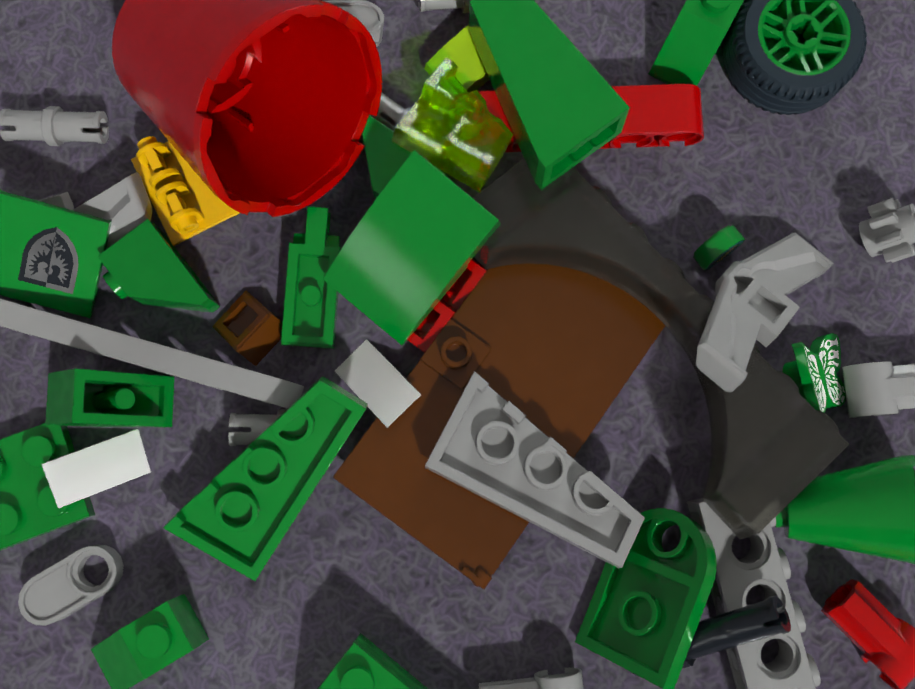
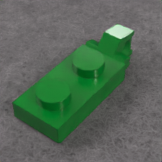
(309, 300)

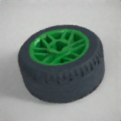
(794, 52)

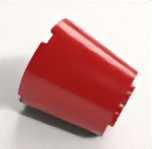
(253, 92)

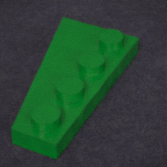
(264, 488)

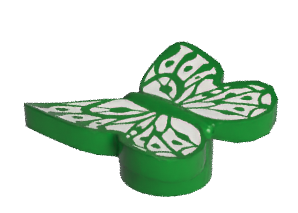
(816, 372)

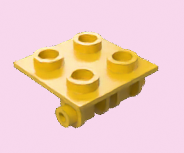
(177, 192)

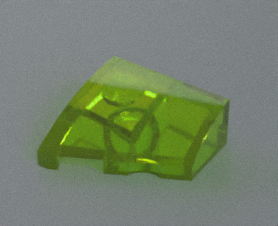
(454, 129)

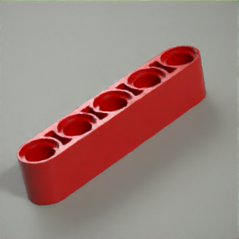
(654, 119)

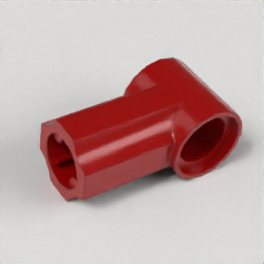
(875, 631)

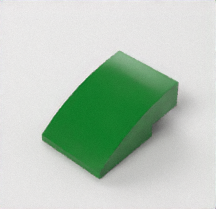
(410, 247)

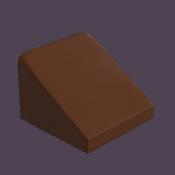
(250, 328)

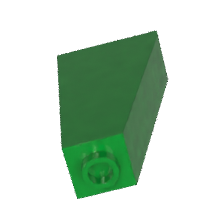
(545, 86)

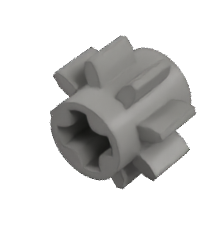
(889, 230)

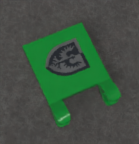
(50, 254)

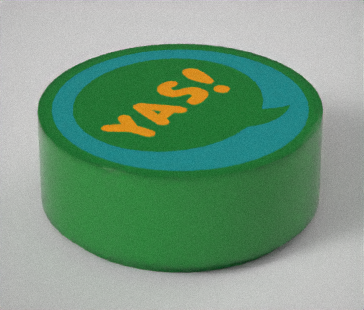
(718, 247)

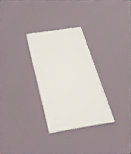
(377, 383)
(96, 468)

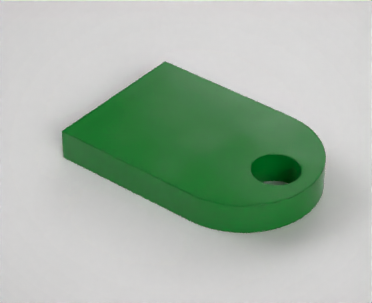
(654, 603)

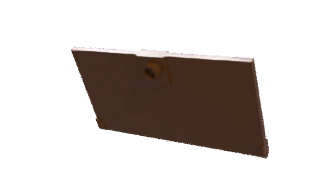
(544, 342)

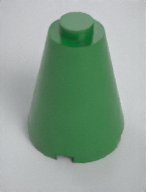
(858, 510)

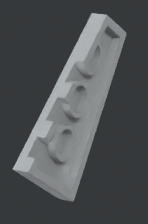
(520, 469)

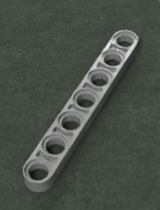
(149, 355)

